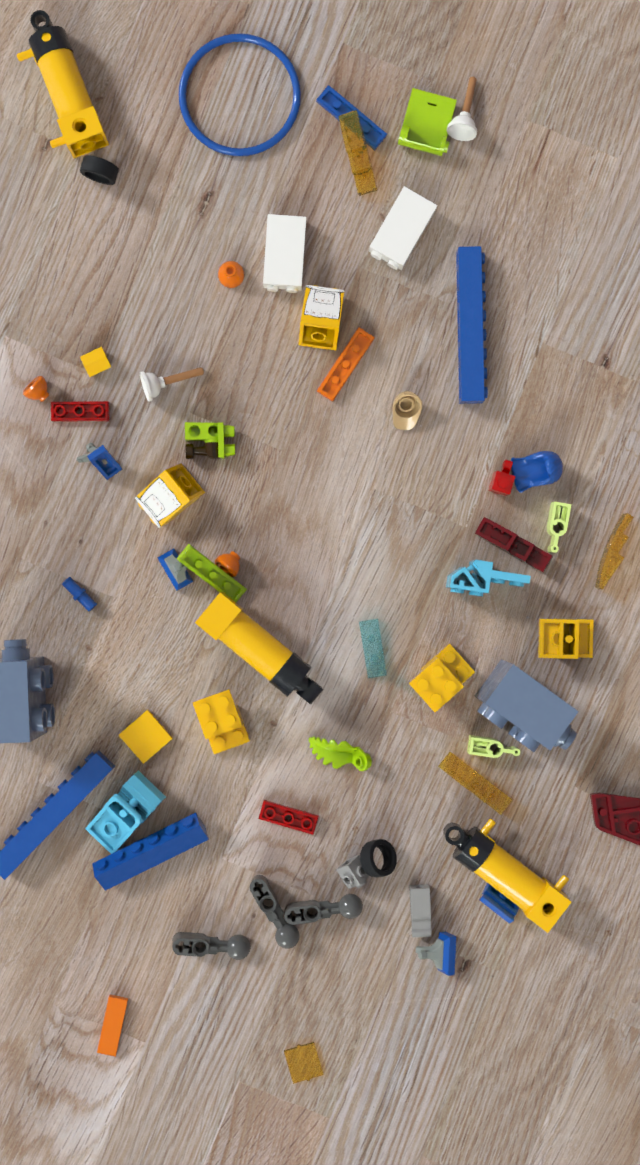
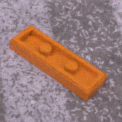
(112, 1025)

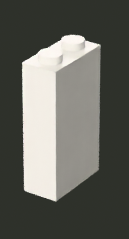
(402, 228)
(284, 253)

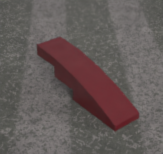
(513, 544)

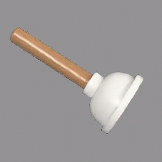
(463, 126)
(153, 384)

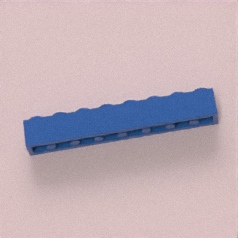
(470, 325)
(54, 811)

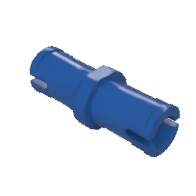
(79, 594)

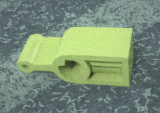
(559, 514)
(485, 751)

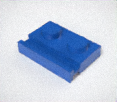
(499, 903)

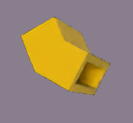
(95, 361)

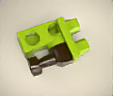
(213, 438)

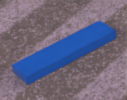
(338, 105)

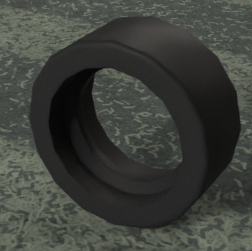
(99, 170)
(389, 858)

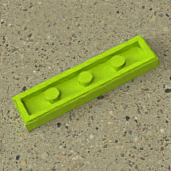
(211, 573)

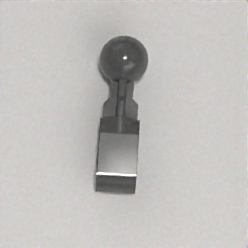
(349, 906)
(286, 934)
(236, 947)

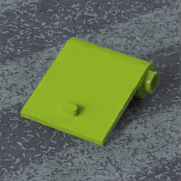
(427, 122)

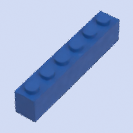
(150, 851)

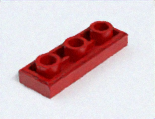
(91, 411)
(300, 820)

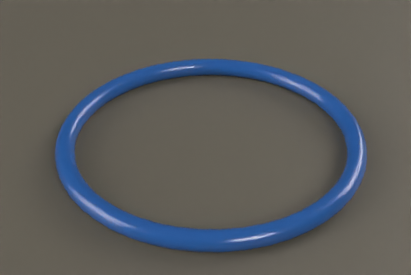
(229, 39)

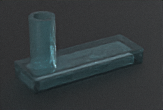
(372, 648)

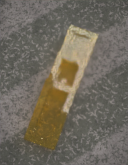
(357, 153)
(610, 558)
(475, 783)

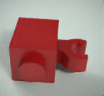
(502, 481)

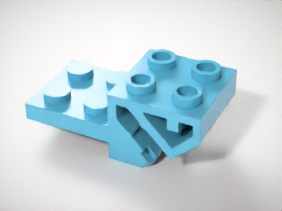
(462, 579)
(125, 812)

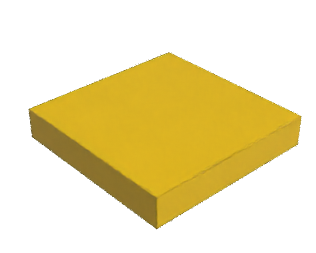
(145, 736)

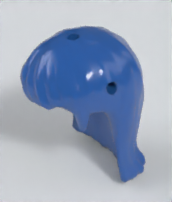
(536, 470)

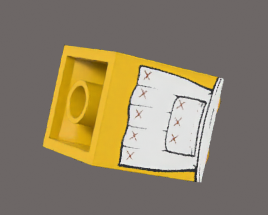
(321, 317)
(169, 495)

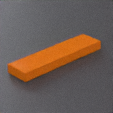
(345, 364)

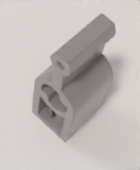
(420, 910)

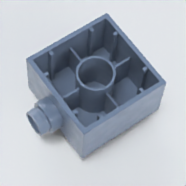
(22, 694)
(531, 707)

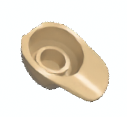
(406, 410)

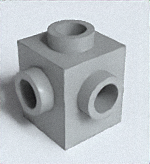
(352, 873)

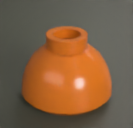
(231, 274)
(36, 389)
(229, 563)

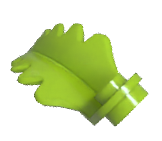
(340, 754)

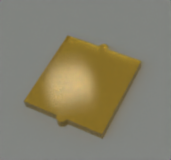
(303, 1062)

